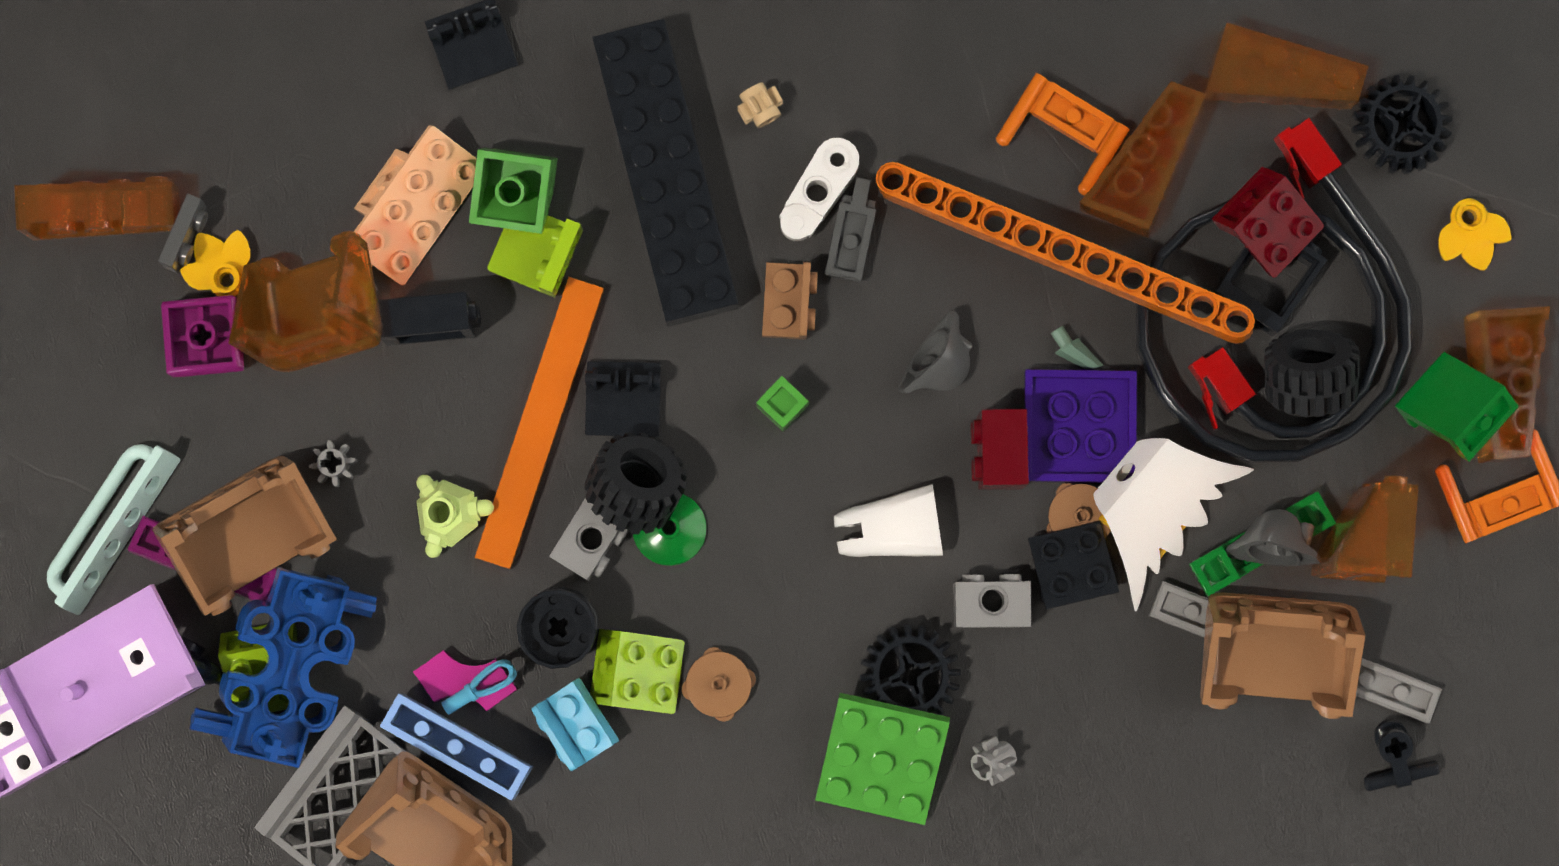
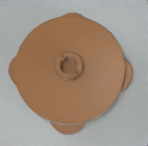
(1073, 507)
(718, 684)

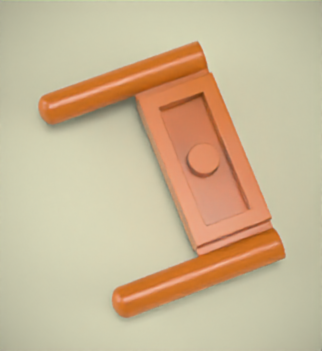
(1070, 117)
(1507, 504)

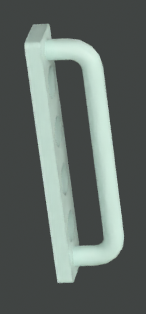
(75, 592)

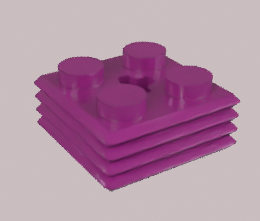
(184, 320)

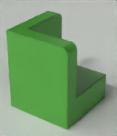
(782, 403)

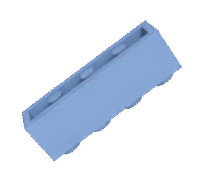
(456, 746)

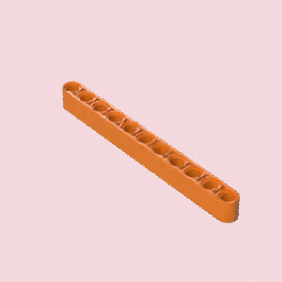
(1077, 265)

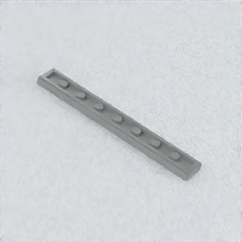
(1375, 681)

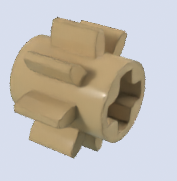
(760, 105)

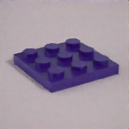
(1079, 423)

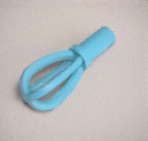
(470, 693)

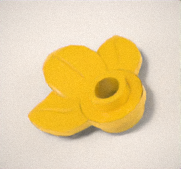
(1473, 240)
(215, 260)

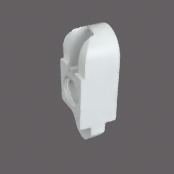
(801, 214)

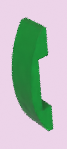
(1217, 570)

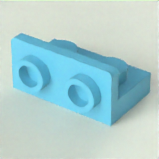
(574, 725)

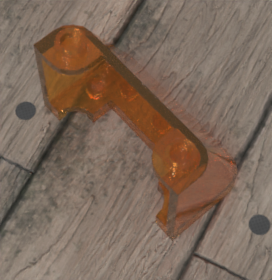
(309, 311)
(1372, 534)

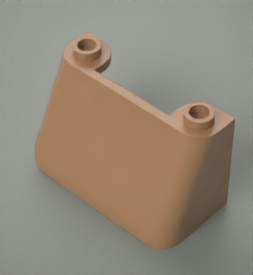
(243, 532)
(1281, 651)
(424, 820)

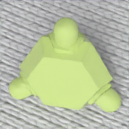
(447, 513)

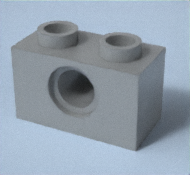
(572, 553)
(1015, 602)

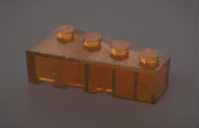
(1280, 72)
(1143, 170)
(96, 208)
(1509, 350)

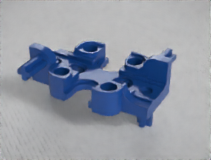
(250, 726)

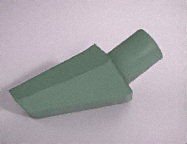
(1075, 350)

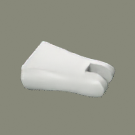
(894, 526)

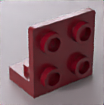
(1269, 220)

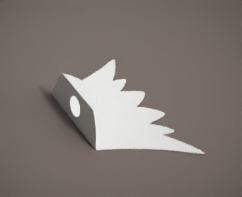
(1156, 501)

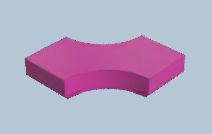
(445, 676)

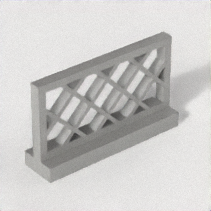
(310, 778)

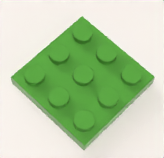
(882, 758)

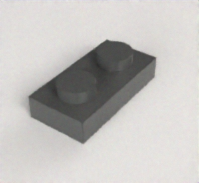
(178, 246)

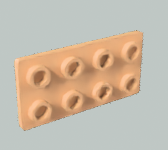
(414, 202)

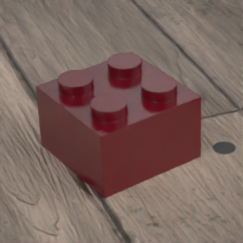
(1001, 449)

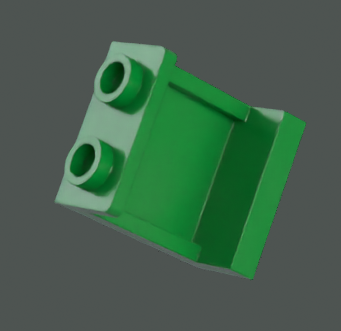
(1457, 405)

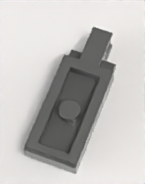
(851, 234)

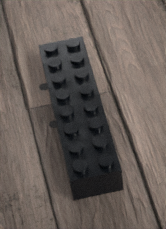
(665, 173)

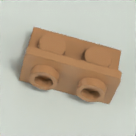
(787, 300)

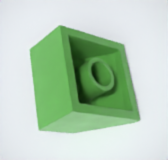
(512, 190)

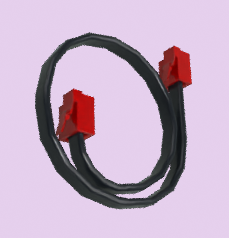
(1219, 376)

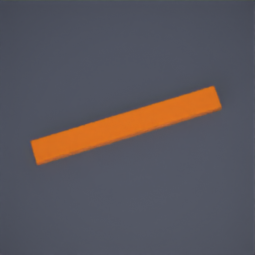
(539, 423)

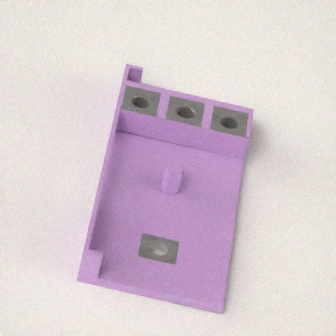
(90, 687)

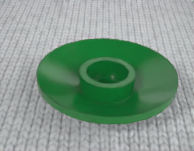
(680, 545)

